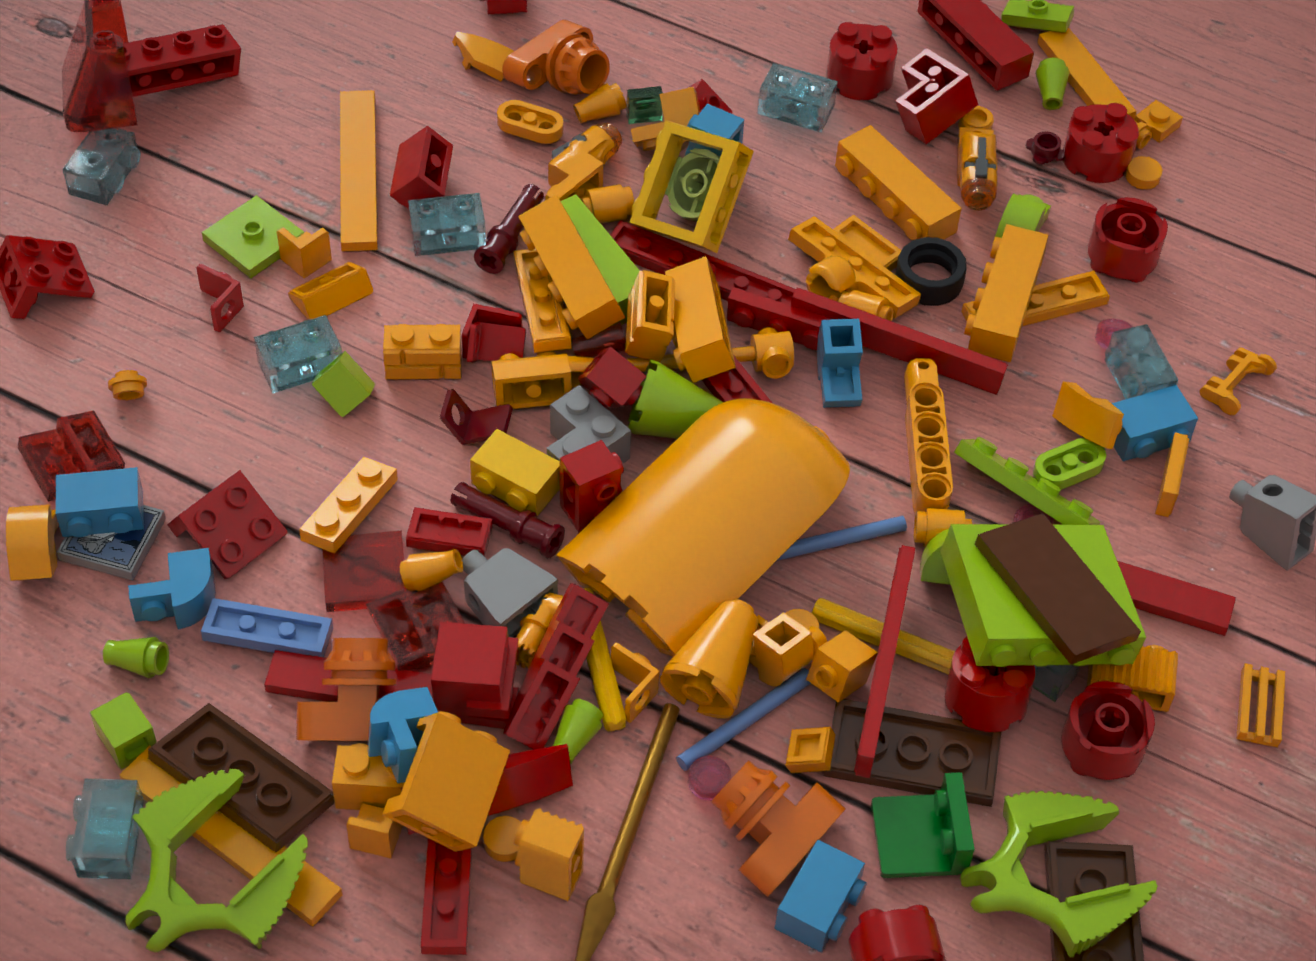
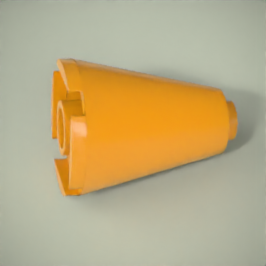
(714, 661)

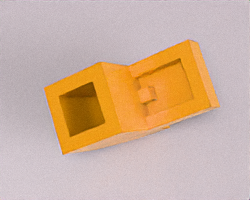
(678, 108)
(31, 542)
(780, 649)

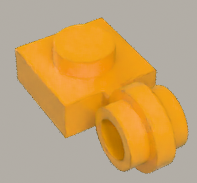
(1156, 122)

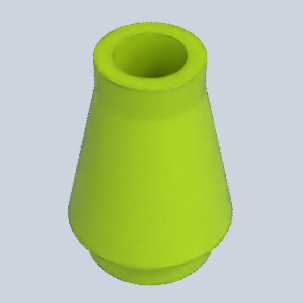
(1052, 81)
(140, 656)
(578, 726)

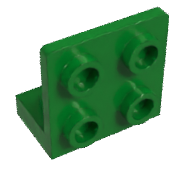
(924, 832)

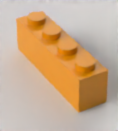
(896, 186)
(571, 267)
(1007, 292)
(699, 322)

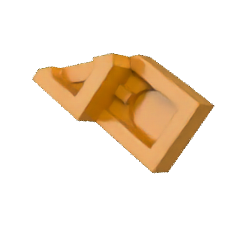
(482, 54)

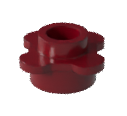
(1045, 148)

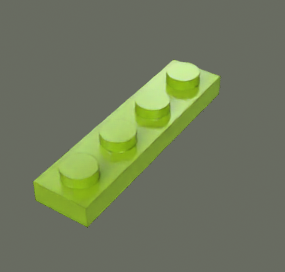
(1014, 476)

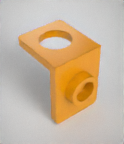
(639, 671)

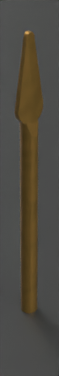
(600, 906)

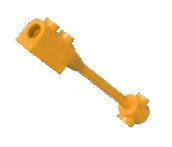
(552, 375)

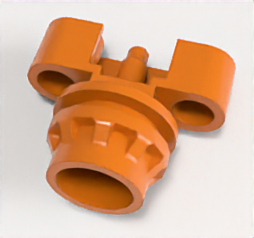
(562, 57)
(358, 670)
(779, 826)

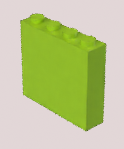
(999, 624)

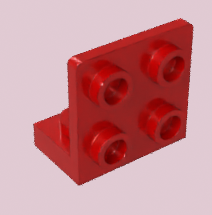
(37, 267)
(231, 524)

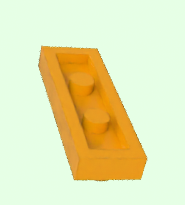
(348, 505)

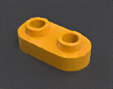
(530, 121)

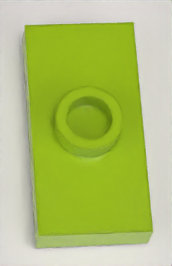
(1038, 15)

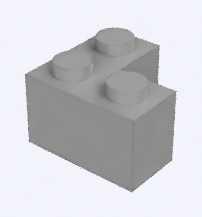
(581, 421)

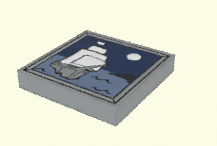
(114, 552)

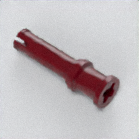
(504, 237)
(522, 525)

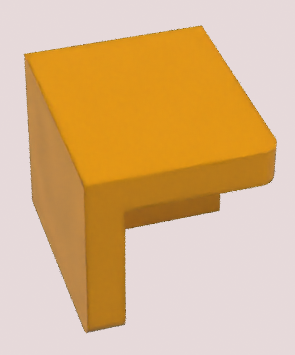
(305, 252)
(373, 831)

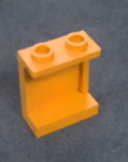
(449, 782)

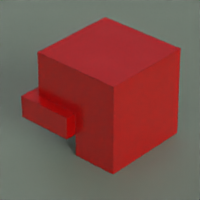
(474, 670)

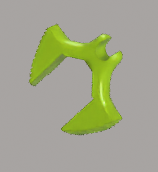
(1034, 821)
(167, 825)

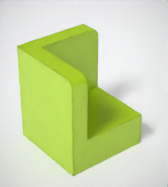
(343, 384)
(123, 729)

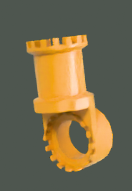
(534, 627)

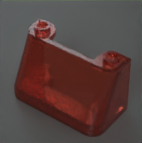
(96, 71)

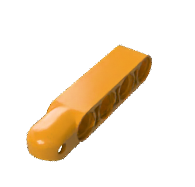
(927, 437)

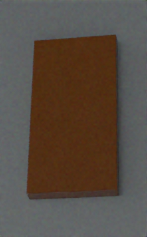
(1057, 588)
(916, 752)
(275, 793)
(1088, 867)

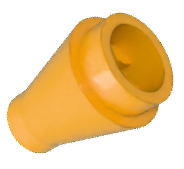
(602, 103)
(429, 569)

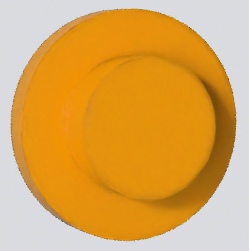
(127, 385)

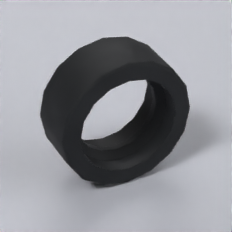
(938, 252)

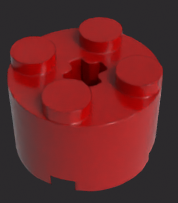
(862, 60)
(1100, 142)
(1127, 239)
(987, 695)
(1107, 731)
(896, 936)

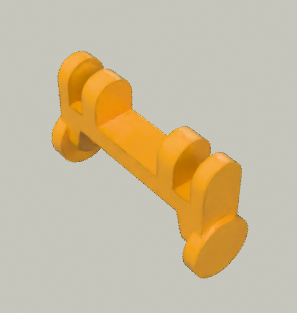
(1241, 363)

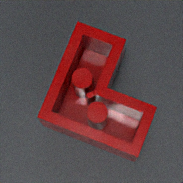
(935, 95)

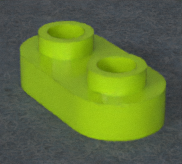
(1066, 463)

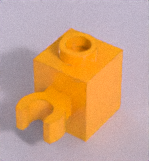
(839, 664)

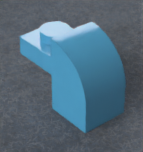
(838, 362)
(183, 596)
(394, 728)

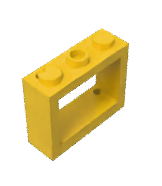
(720, 196)

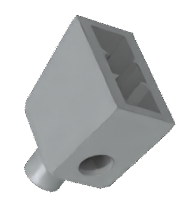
(1277, 518)
(505, 588)

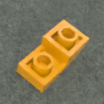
(1088, 416)

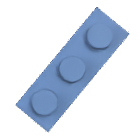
(266, 628)

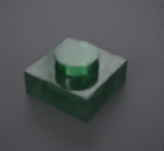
(644, 105)

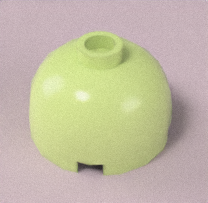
(691, 182)

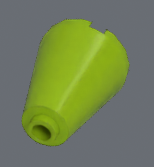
(668, 403)

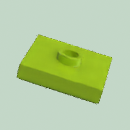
(249, 236)

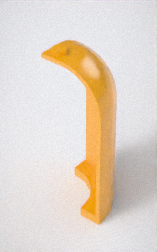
(708, 517)

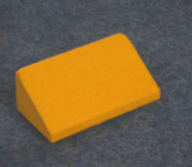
(332, 290)

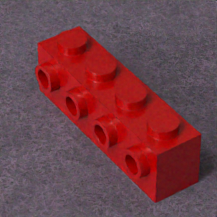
(980, 39)
(181, 59)

